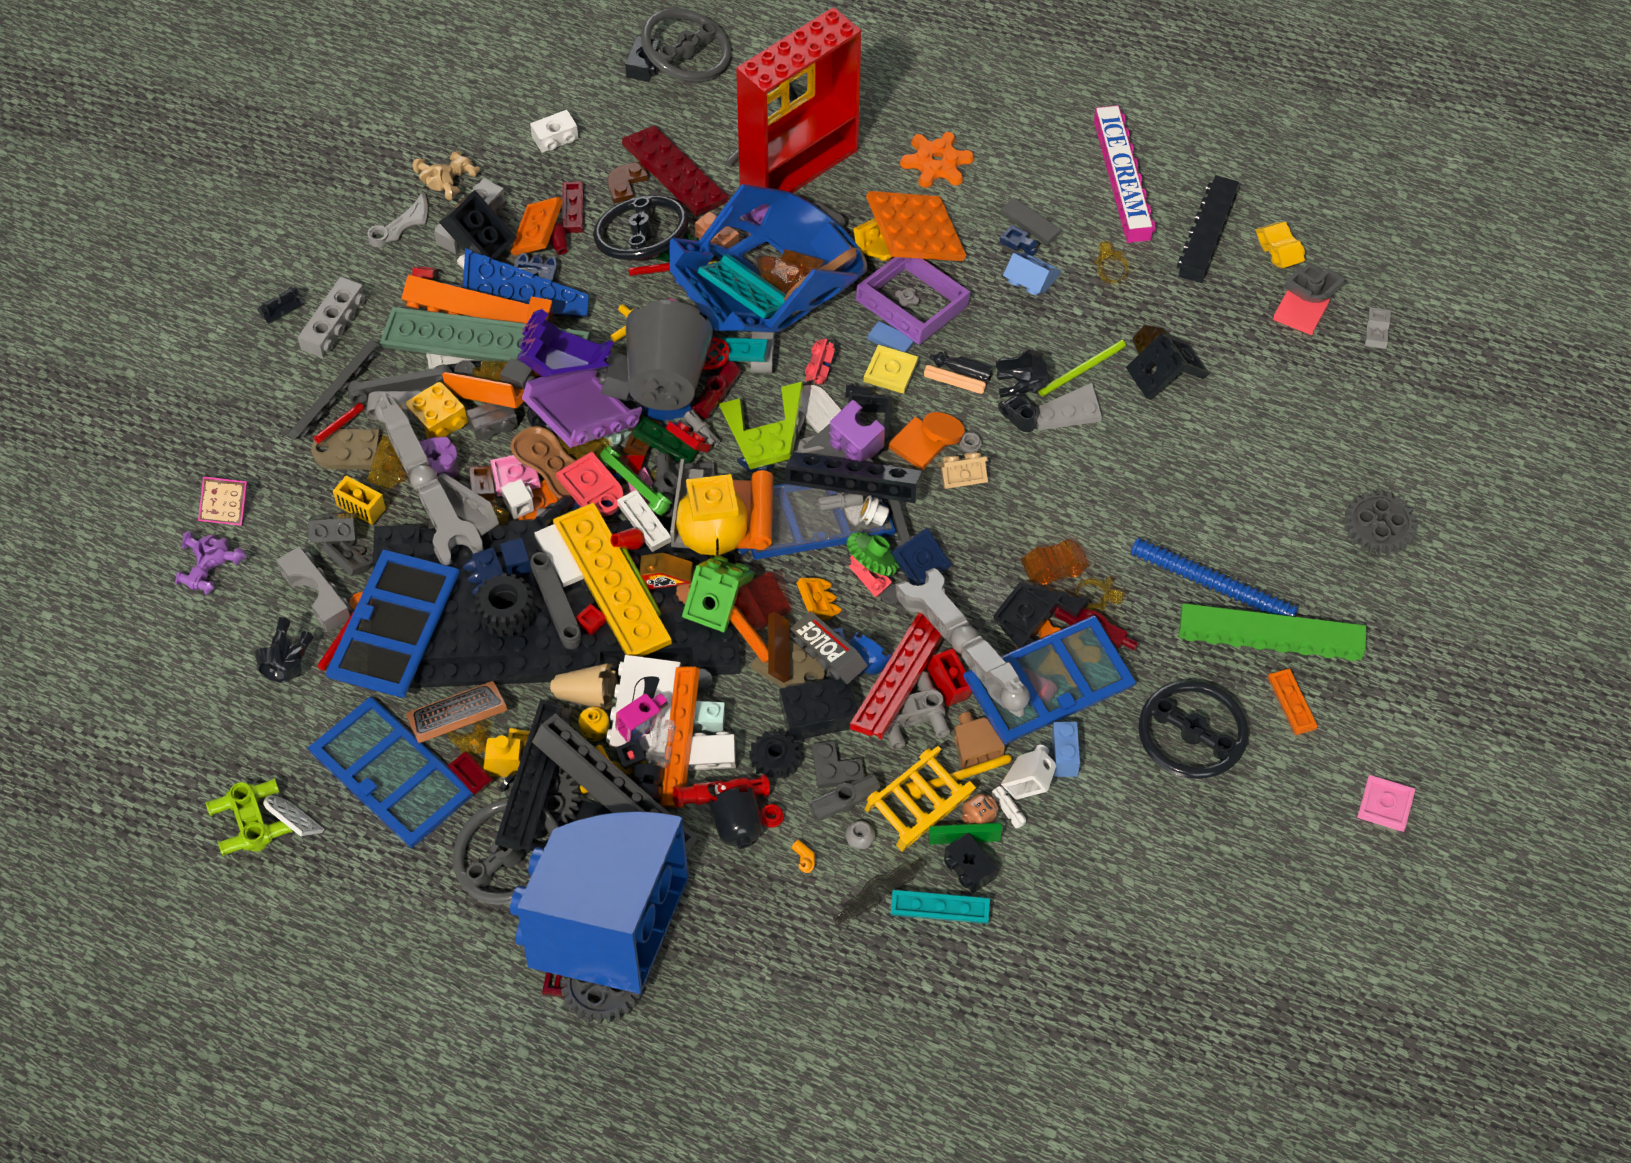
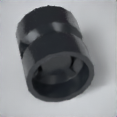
(649, 773)

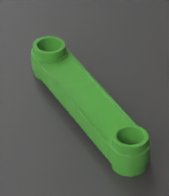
(658, 501)

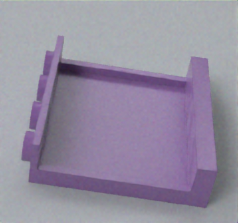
(576, 407)

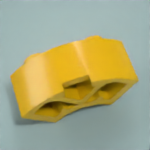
(1281, 244)

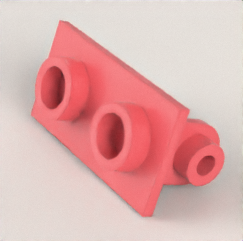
(821, 352)
(874, 582)

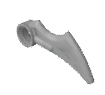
(413, 216)

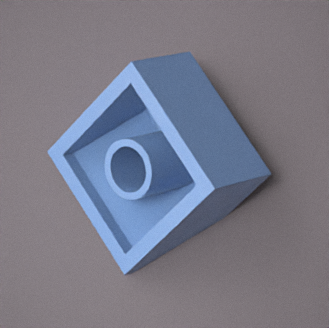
(1031, 273)

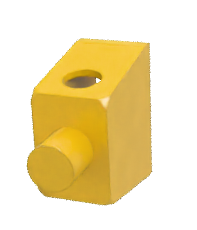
(502, 755)

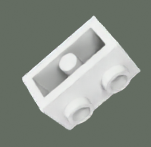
(712, 751)

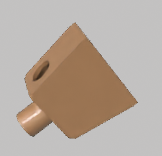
(976, 741)

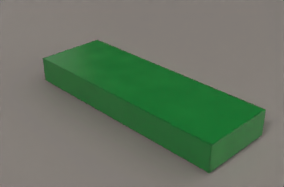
(980, 832)

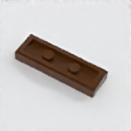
(778, 647)

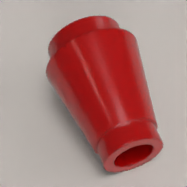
(628, 539)

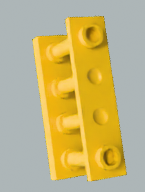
(924, 820)

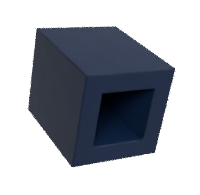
(515, 557)

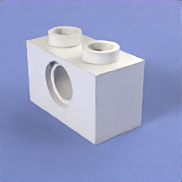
(554, 131)

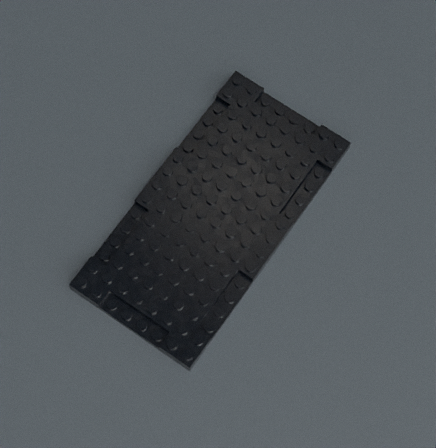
(469, 655)

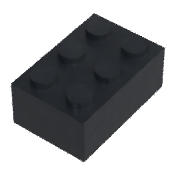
(477, 227)
(817, 708)

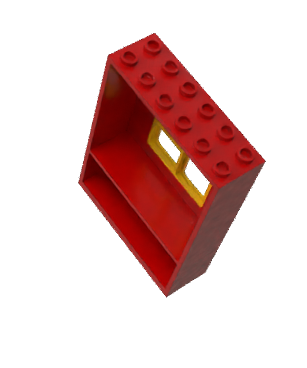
(813, 129)

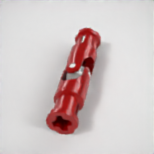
(700, 795)

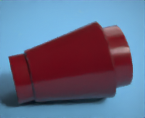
(558, 239)

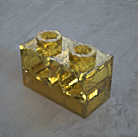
(385, 461)

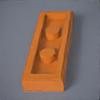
(1292, 701)

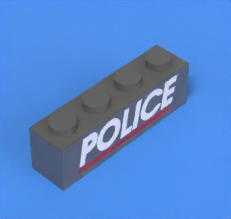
(828, 647)

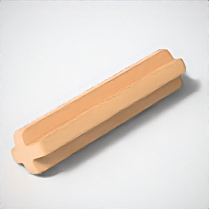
(955, 379)

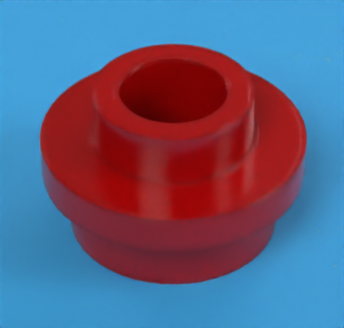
(771, 809)

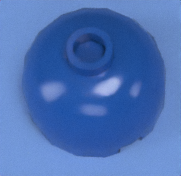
(871, 654)

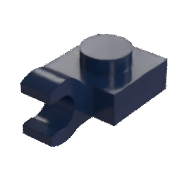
(1017, 238)

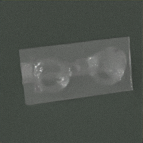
(657, 751)

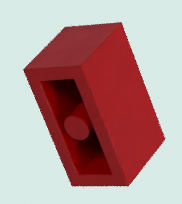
(948, 676)

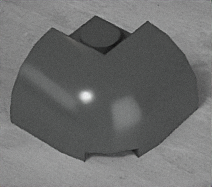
(1314, 284)

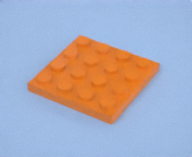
(915, 226)

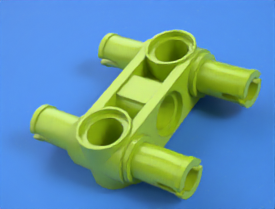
(248, 817)

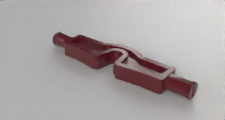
(1116, 635)

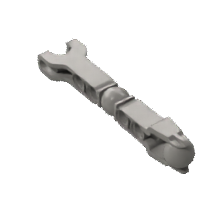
(424, 479)
(980, 657)

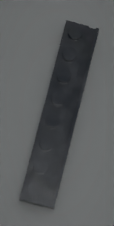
(530, 785)

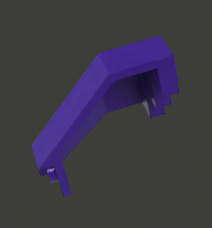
(557, 352)

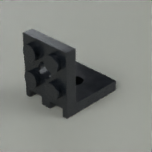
(1170, 359)

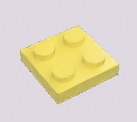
(891, 369)

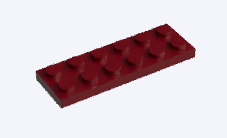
(674, 170)

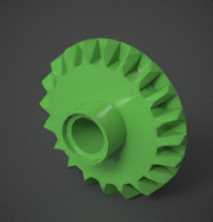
(872, 553)

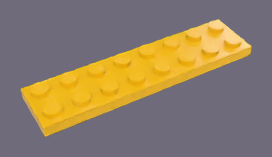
(612, 582)

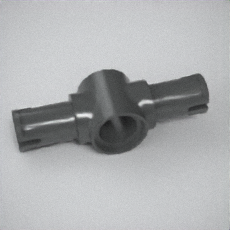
(665, 481)

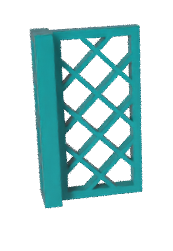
(744, 285)

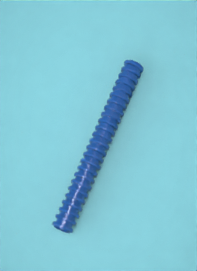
(1211, 579)

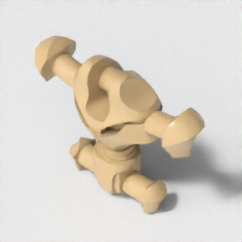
(440, 176)

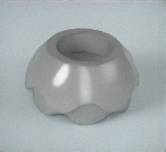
(860, 841)

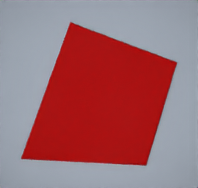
(634, 462)

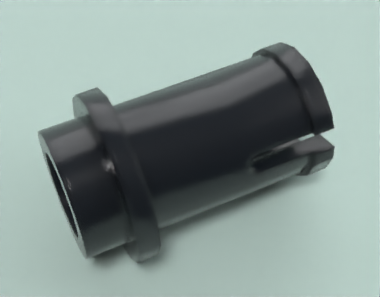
(857, 389)

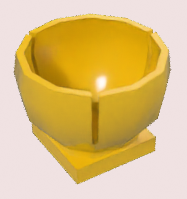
(711, 512)

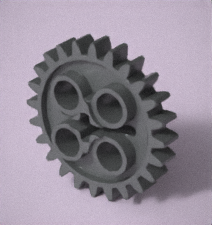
(1380, 516)
(567, 787)
(610, 1005)

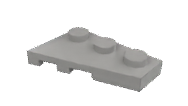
(1070, 409)

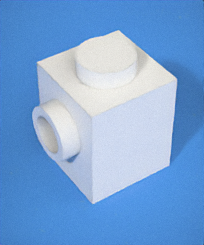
(518, 498)

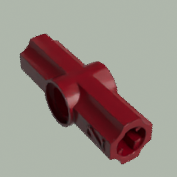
(716, 389)

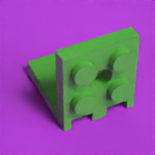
(720, 581)

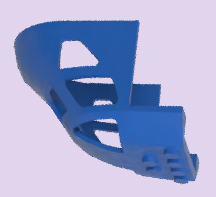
(788, 225)

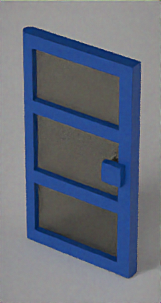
(392, 623)

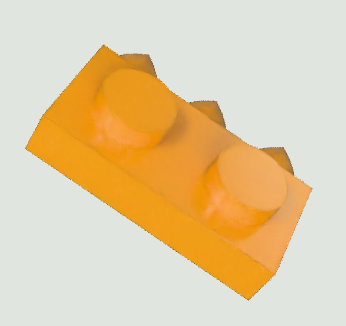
(817, 599)

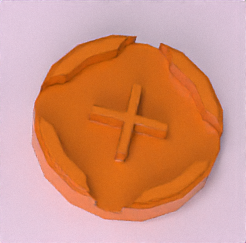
(943, 428)

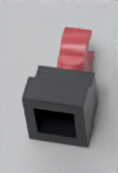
(630, 754)

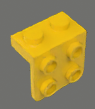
(871, 240)
(438, 411)

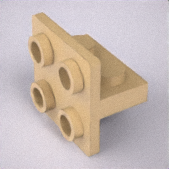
(963, 471)

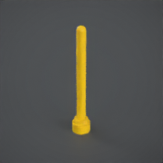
(916, 793)

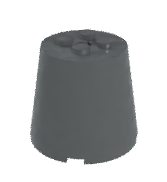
(666, 353)

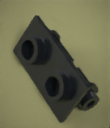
(280, 306)

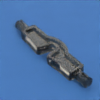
(869, 898)

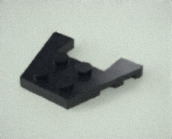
(1029, 609)

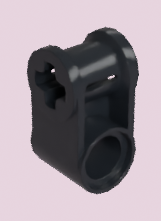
(1019, 412)

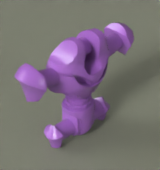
(209, 554)

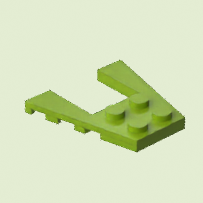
(768, 442)

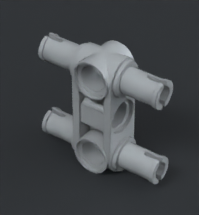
(917, 711)

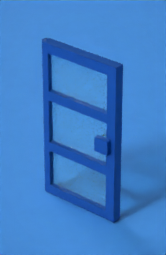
(1062, 677)
(391, 771)

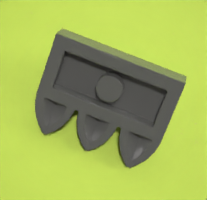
(348, 556)

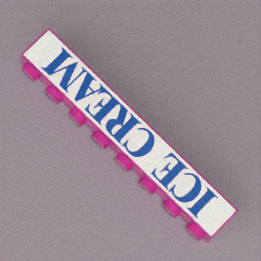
(1123, 174)

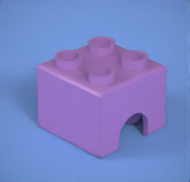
(854, 439)

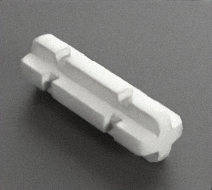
(1008, 807)

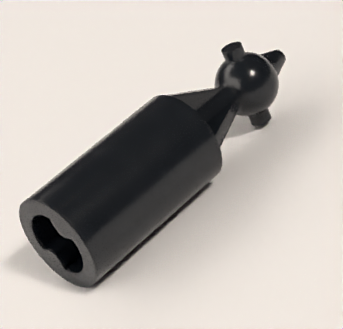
(965, 366)

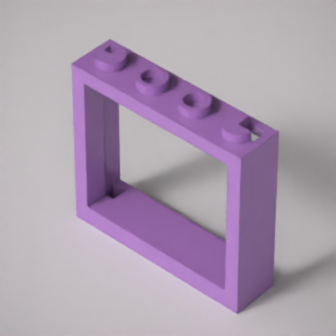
(899, 318)

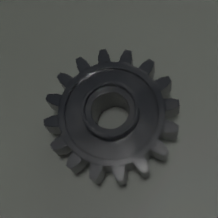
(775, 744)

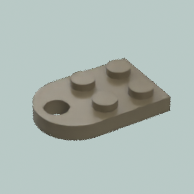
(347, 449)
(800, 667)

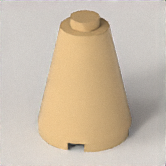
(587, 686)

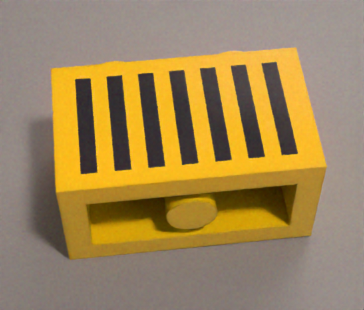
(359, 499)

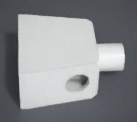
(1030, 773)

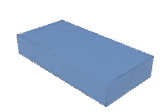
(890, 338)

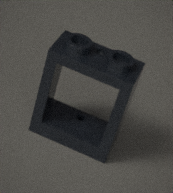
(878, 404)

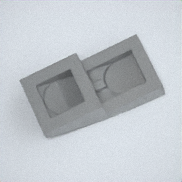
(1377, 328)

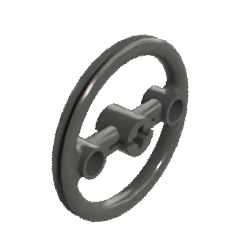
(685, 44)
(499, 856)

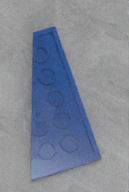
(515, 284)

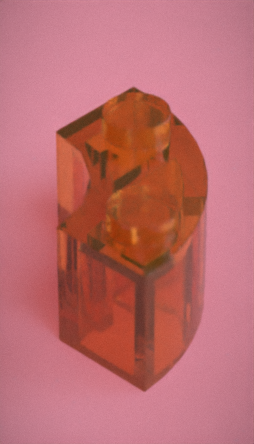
(779, 272)
(1054, 562)

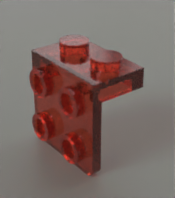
(761, 598)

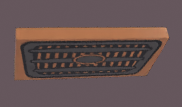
(456, 712)

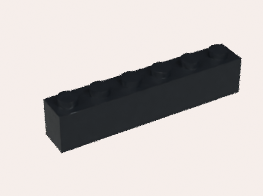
(1207, 229)

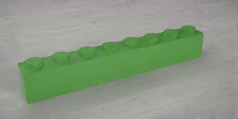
(1272, 632)

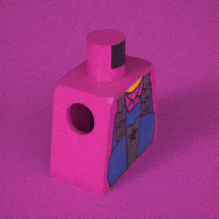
(638, 716)

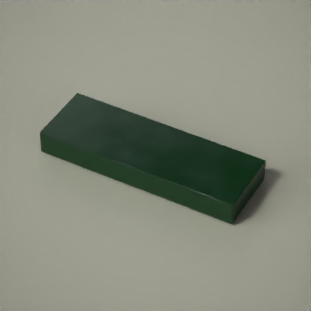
(663, 440)

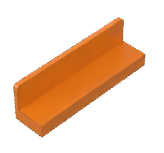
(483, 390)

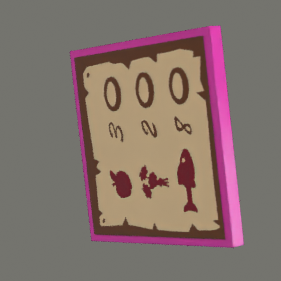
(222, 501)

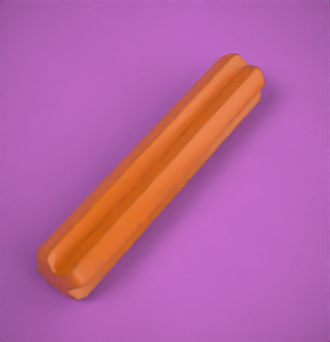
(749, 634)

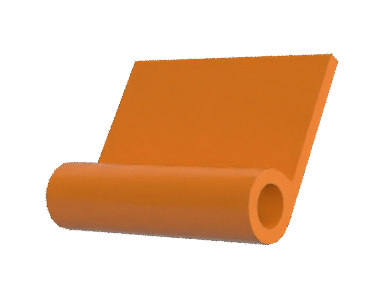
(759, 504)

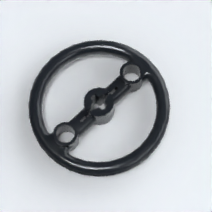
(640, 227)
(1193, 729)

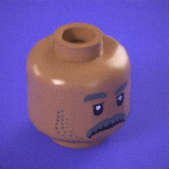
(979, 810)

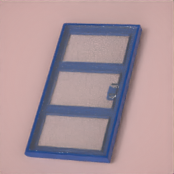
(802, 526)

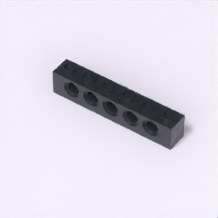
(854, 477)

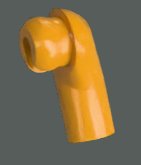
(807, 856)

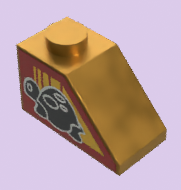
(665, 570)

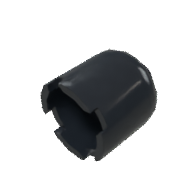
(736, 817)

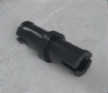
(553, 511)

